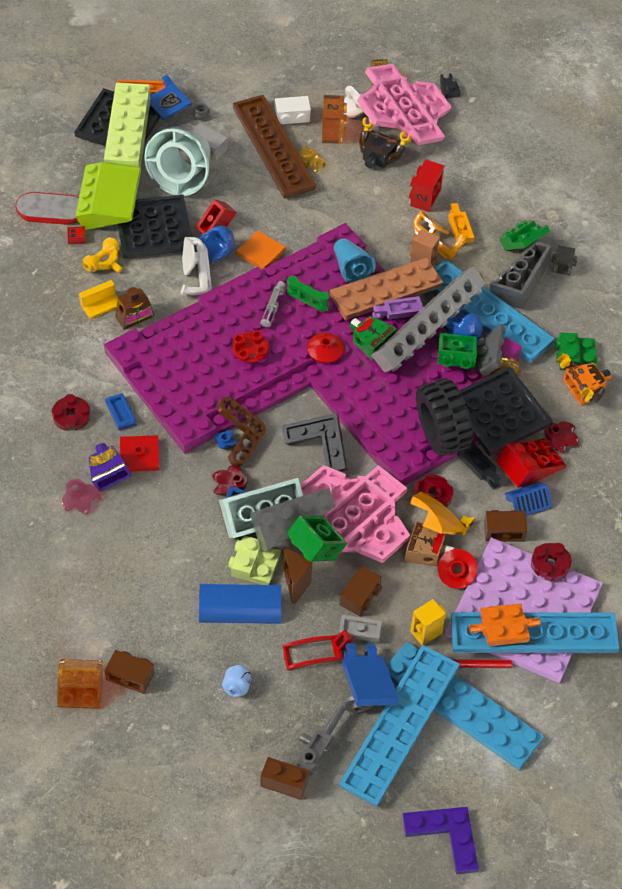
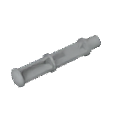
(273, 305)

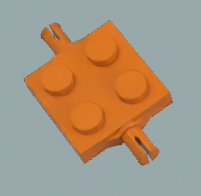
(504, 624)

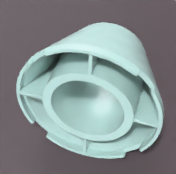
(168, 166)

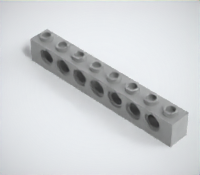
(385, 354)

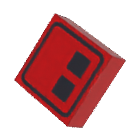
(76, 235)

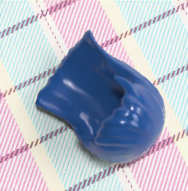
(218, 242)
(464, 324)

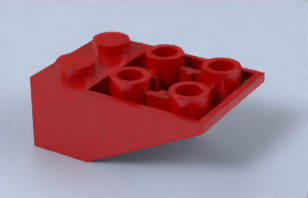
(529, 461)

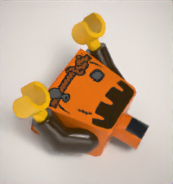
(584, 380)

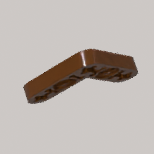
(249, 432)

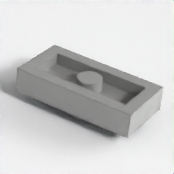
(361, 628)

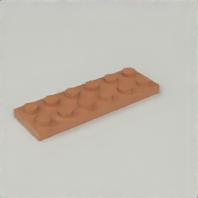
(398, 283)

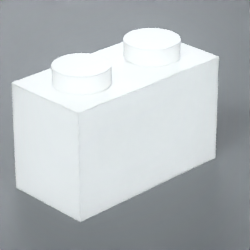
(292, 110)

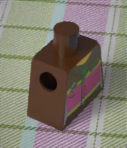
(133, 308)

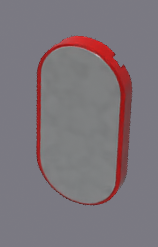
(47, 208)

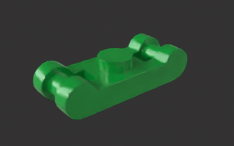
(307, 294)

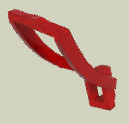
(337, 648)

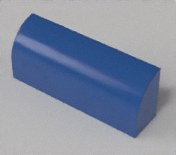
(239, 603)

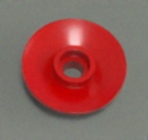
(325, 353)
(450, 561)

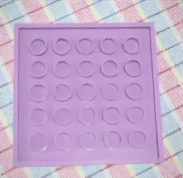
(508, 579)

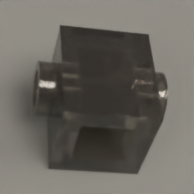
(564, 260)

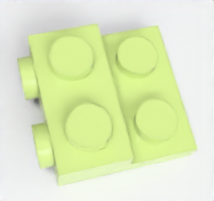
(252, 563)

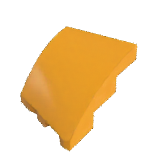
(438, 517)

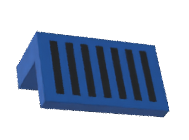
(530, 498)

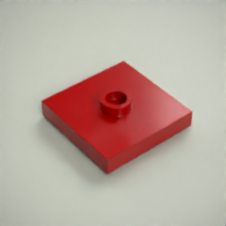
(140, 452)

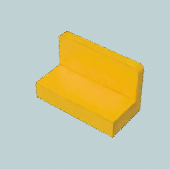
(99, 299)

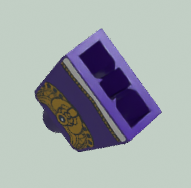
(107, 467)

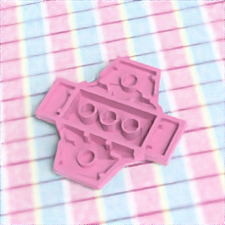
(404, 105)
(363, 510)

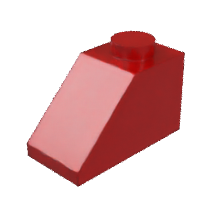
(217, 214)

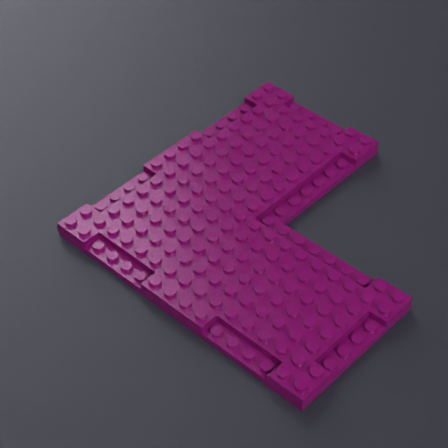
(189, 363)

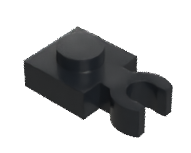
(448, 87)

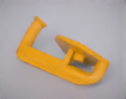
(443, 250)

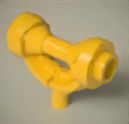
(93, 263)

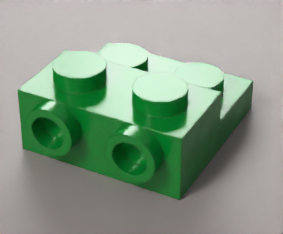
(523, 235)
(578, 349)
(457, 350)

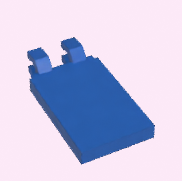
(368, 677)

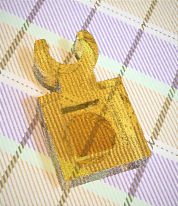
(310, 157)

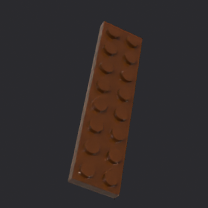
(274, 146)

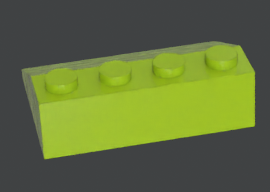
(107, 194)

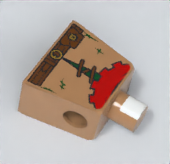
(425, 546)

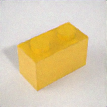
(428, 622)

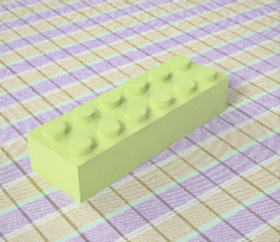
(128, 124)

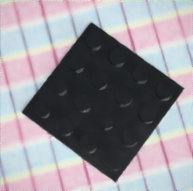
(96, 122)
(156, 227)
(503, 411)

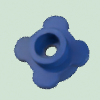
(225, 444)

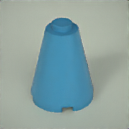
(353, 261)

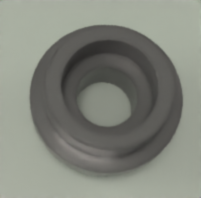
(201, 111)

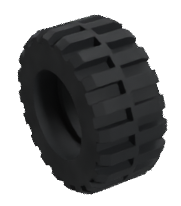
(444, 416)

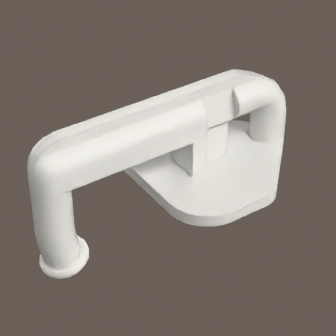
(353, 106)
(191, 258)

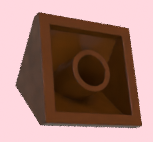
(297, 574)

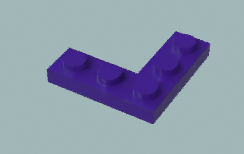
(451, 821)

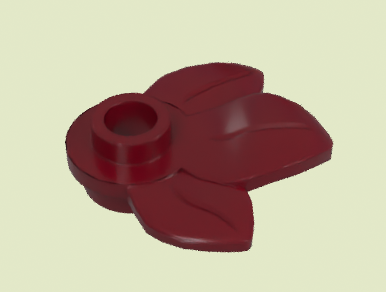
(561, 435)
(232, 476)

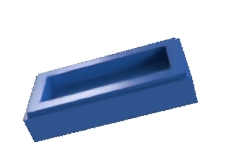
(120, 411)

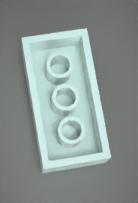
(237, 508)

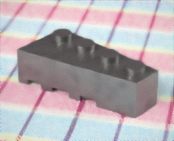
(523, 275)
(275, 521)

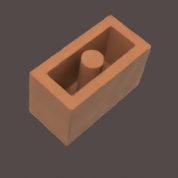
(424, 245)

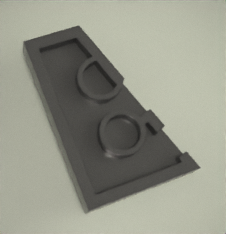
(489, 350)

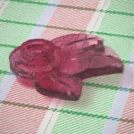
(80, 498)

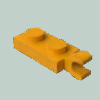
(460, 223)

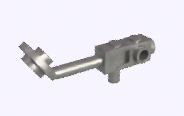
(321, 741)

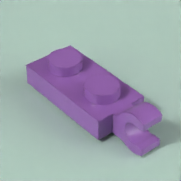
(398, 308)

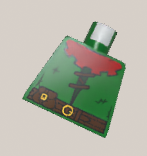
(371, 334)

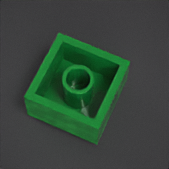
(316, 538)

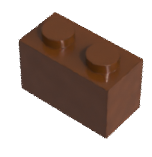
(505, 525)
(360, 591)
(129, 671)
(284, 778)

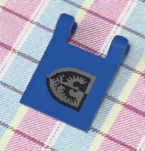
(169, 100)

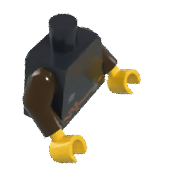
(380, 148)

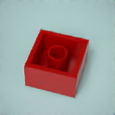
(426, 185)

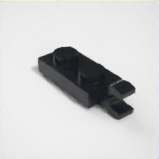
(480, 465)

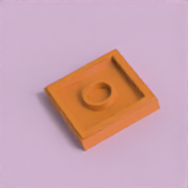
(260, 250)

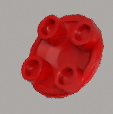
(250, 346)

